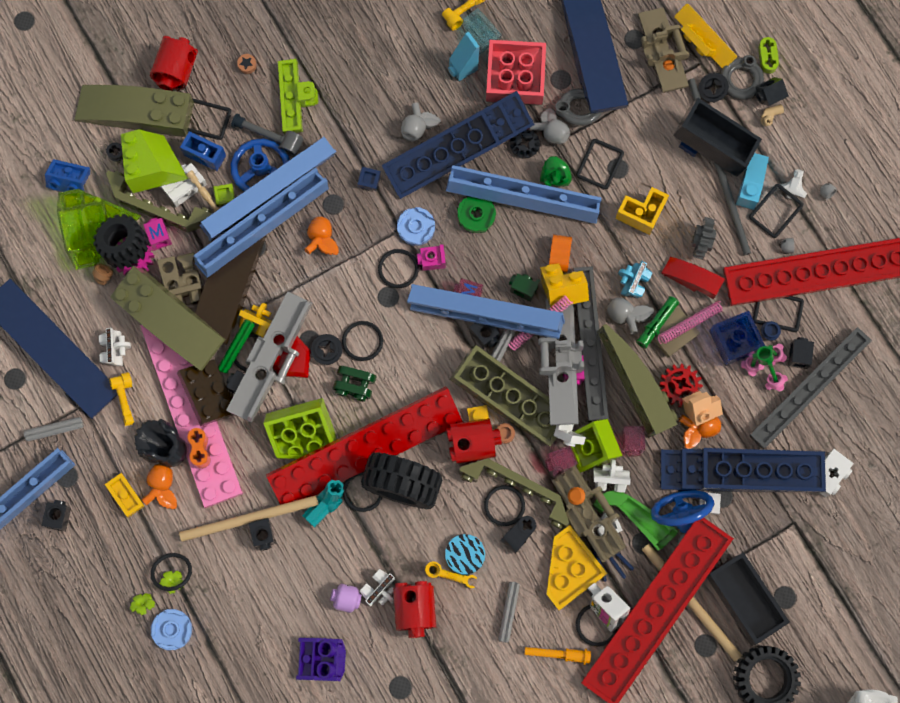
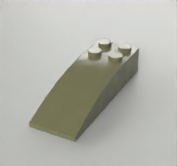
(136, 108)
(167, 317)
(639, 384)
(505, 393)

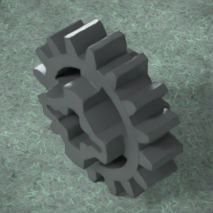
(703, 238)

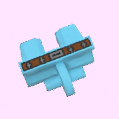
(631, 278)

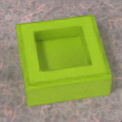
(223, 194)

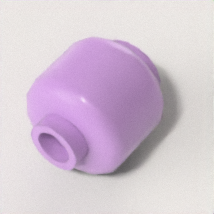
(346, 598)

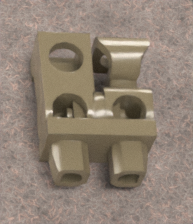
(181, 285)

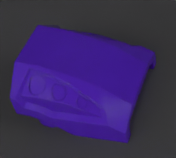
(321, 659)

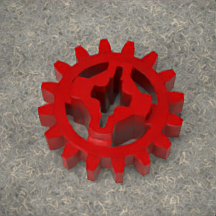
(674, 381)

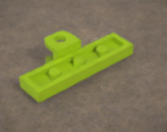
(294, 95)

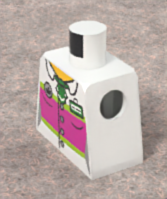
(608, 606)

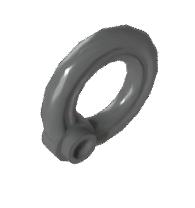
(754, 69)
(567, 115)

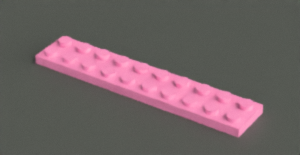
(218, 480)

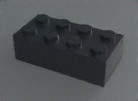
(717, 137)
(747, 599)

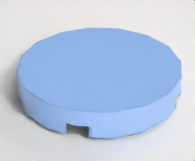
(416, 226)
(171, 629)

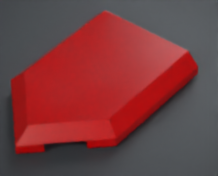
(300, 364)

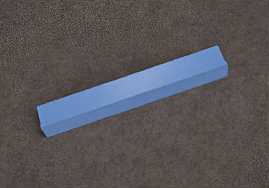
(267, 189)
(523, 194)
(260, 222)
(486, 311)
(33, 485)

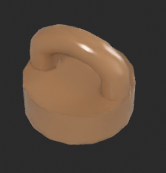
(102, 273)

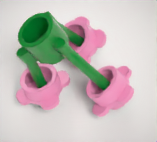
(767, 356)

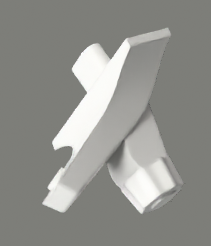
(795, 185)

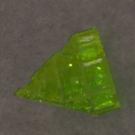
(78, 219)

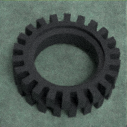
(761, 653)

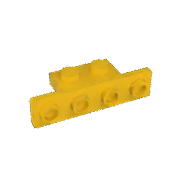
(704, 37)

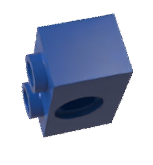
(203, 151)

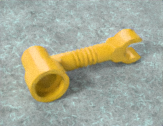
(453, 18)
(121, 383)
(447, 574)

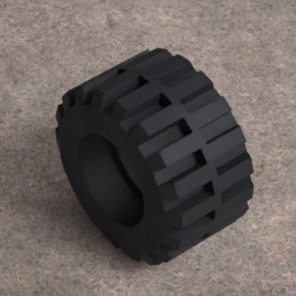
(112, 232)

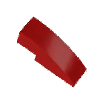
(693, 277)

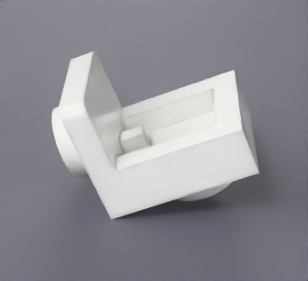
(570, 438)

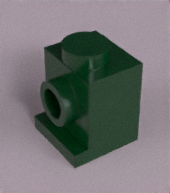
(524, 286)

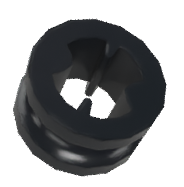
(110, 148)

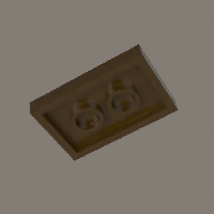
(206, 392)

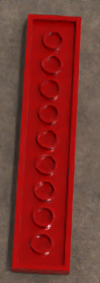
(813, 272)
(350, 453)
(657, 611)

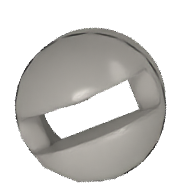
(827, 190)
(787, 245)

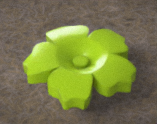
(171, 579)
(141, 603)

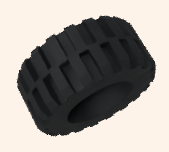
(401, 480)

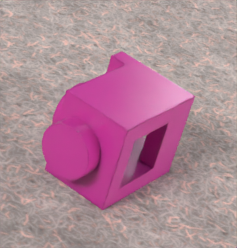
(437, 262)

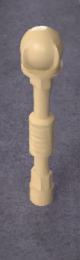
(202, 190)

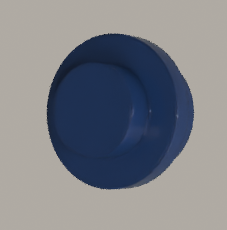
(770, 331)

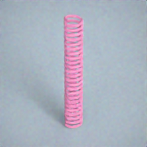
(689, 319)
(516, 339)

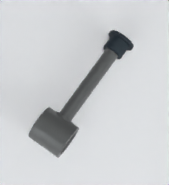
(290, 141)

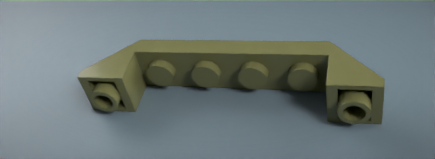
(146, 207)
(473, 471)

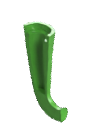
(640, 515)

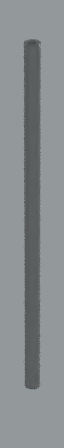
(726, 188)

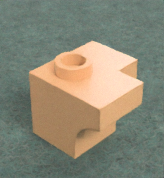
(702, 407)

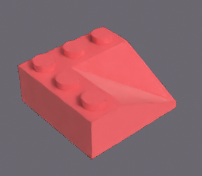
(517, 68)

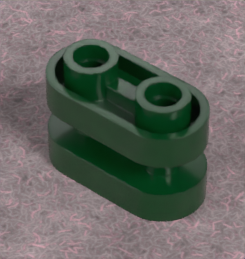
(360, 392)

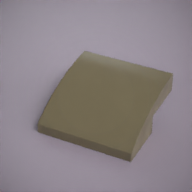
(675, 345)

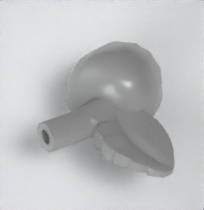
(414, 125)
(554, 130)
(623, 311)

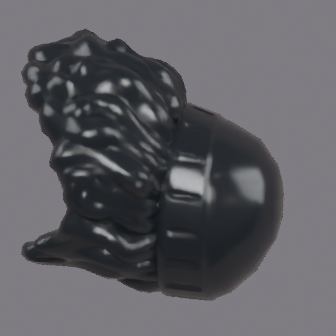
(160, 443)

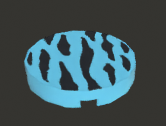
(465, 554)

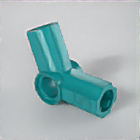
(328, 502)

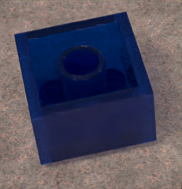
(736, 338)

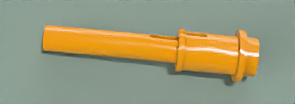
(570, 655)

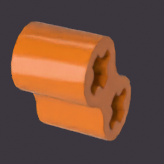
(560, 251)
(198, 448)

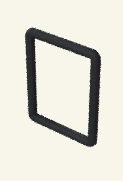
(224, 125)
(613, 171)
(787, 221)
(781, 326)

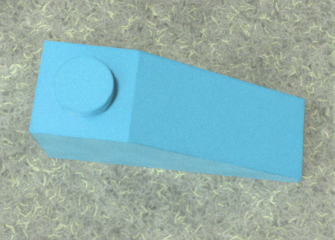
(464, 58)
(752, 182)

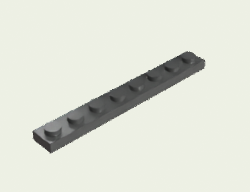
(592, 353)
(809, 388)

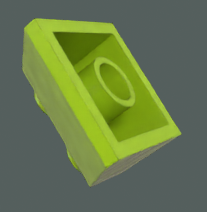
(598, 447)

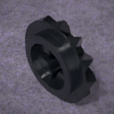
(706, 83)
(523, 151)
(322, 342)

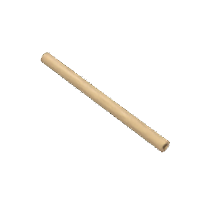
(248, 518)
(698, 610)

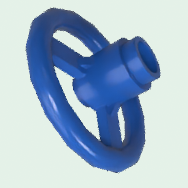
(258, 161)
(683, 513)

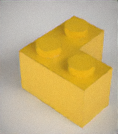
(642, 215)
(557, 285)

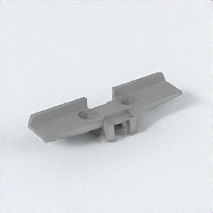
(263, 355)
(569, 361)

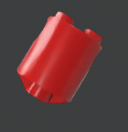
(173, 63)
(480, 440)
(414, 615)

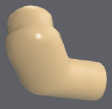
(769, 113)

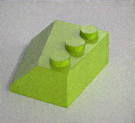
(149, 161)
(299, 429)

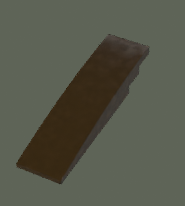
(227, 290)

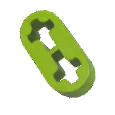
(773, 55)

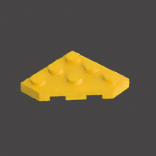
(571, 568)

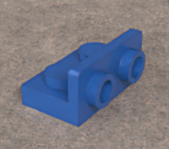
(66, 176)

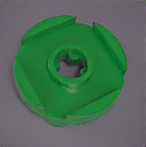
(478, 224)

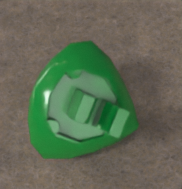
(555, 172)

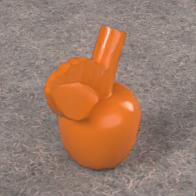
(320, 233)
(694, 433)
(160, 480)

